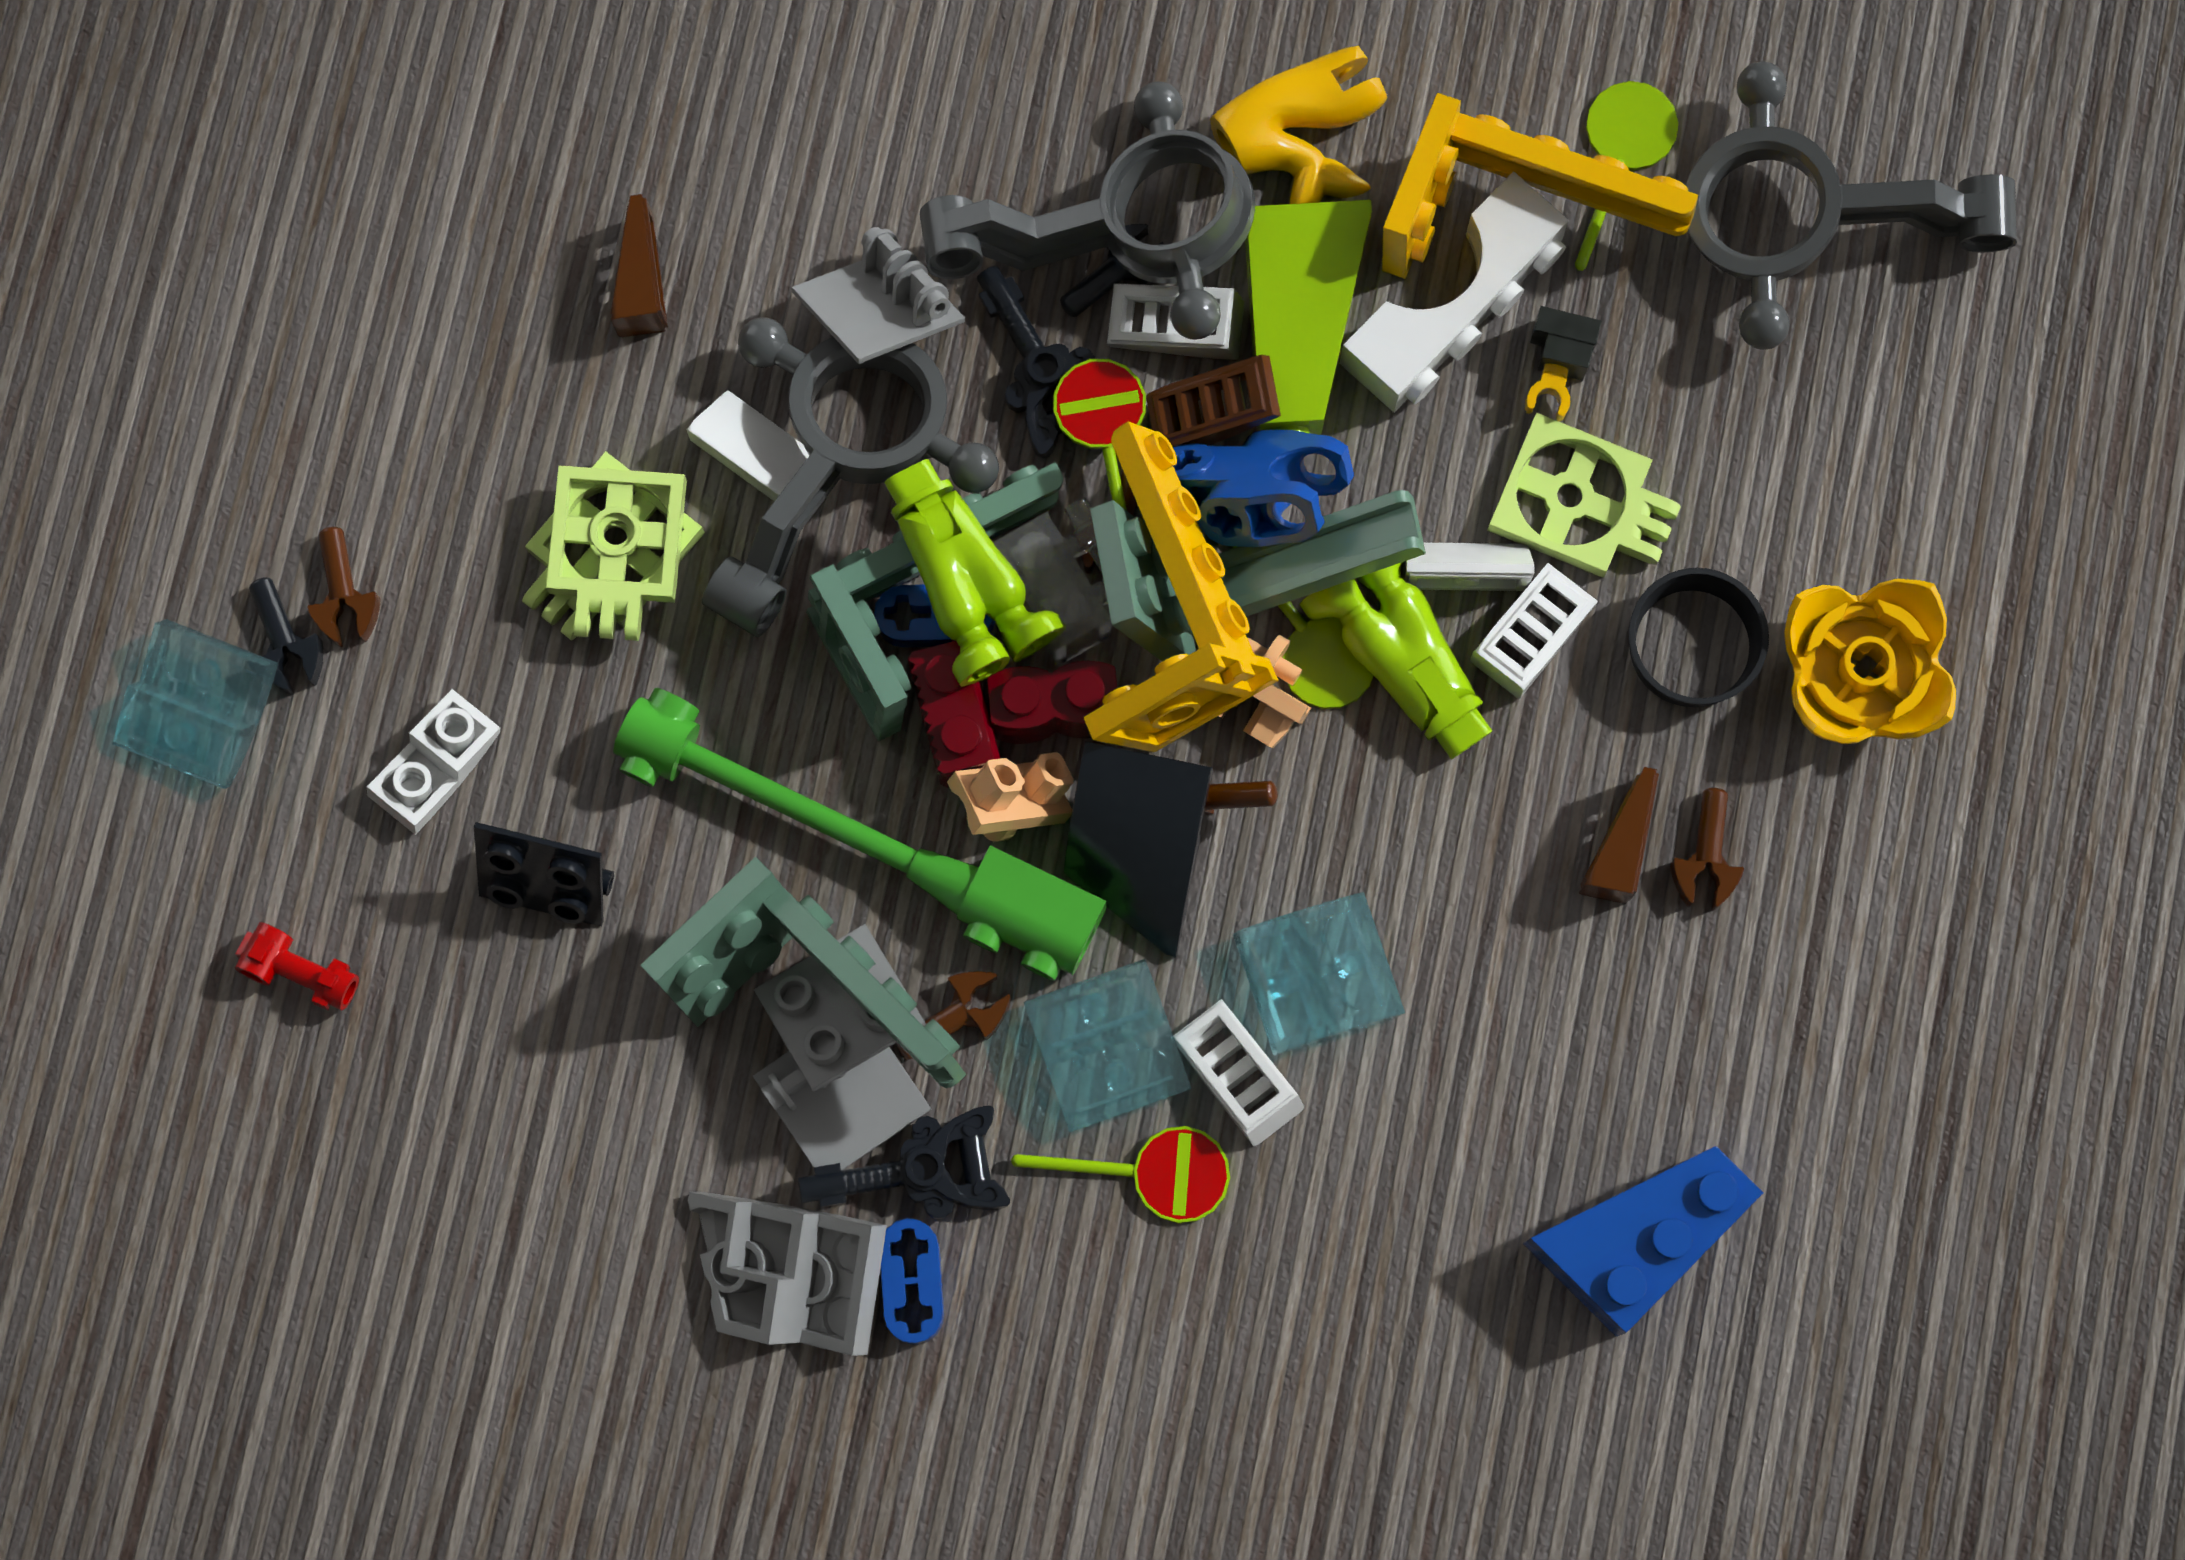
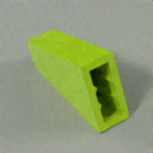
(1300, 298)

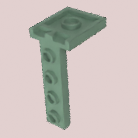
(1256, 578)
(848, 623)
(744, 934)

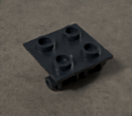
(541, 875)

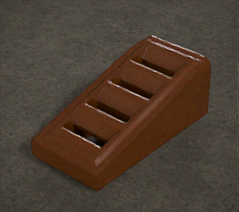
(638, 289)
(1177, 413)
(1620, 856)

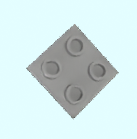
(879, 300)
(821, 1021)
(846, 1114)

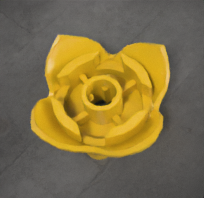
(1896, 625)

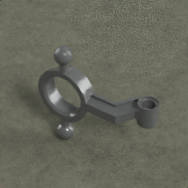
(1978, 212)
(963, 232)
(751, 591)

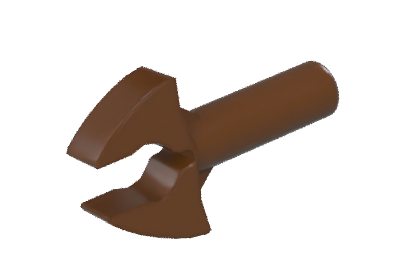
(342, 591)
(1241, 795)
(1708, 853)
(956, 1014)

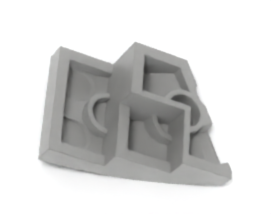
(790, 1272)

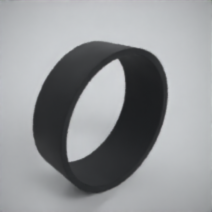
(1728, 590)

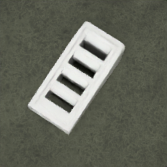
(1219, 346)
(1501, 666)
(1269, 1116)

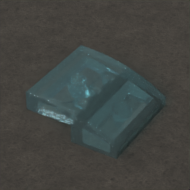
(195, 703)
(1318, 973)
(1107, 1045)

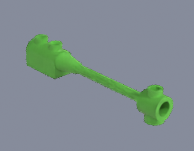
(997, 900)

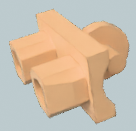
(1277, 708)
(1014, 795)

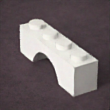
(1404, 346)

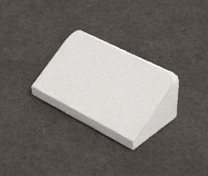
(748, 444)
(1471, 567)

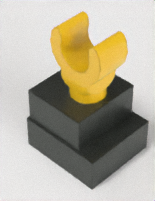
(1566, 352)

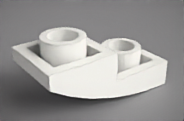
(434, 763)

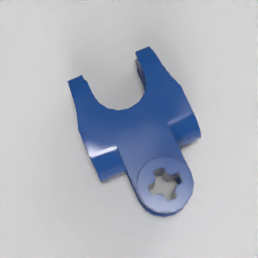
(1251, 485)

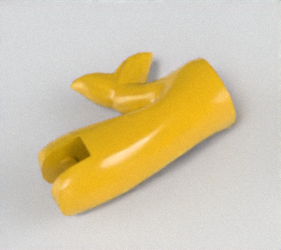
(1300, 98)

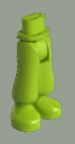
(966, 576)
(1405, 655)

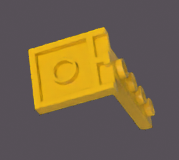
(1539, 161)
(1224, 668)

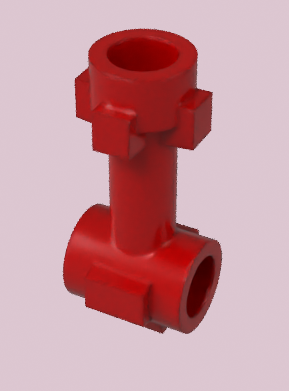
(267, 954)

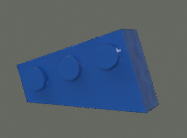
(1645, 1238)

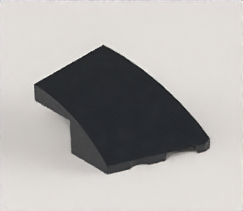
(1138, 837)

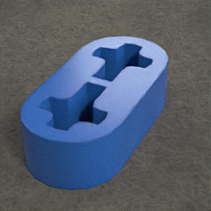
(922, 631)
(928, 1282)

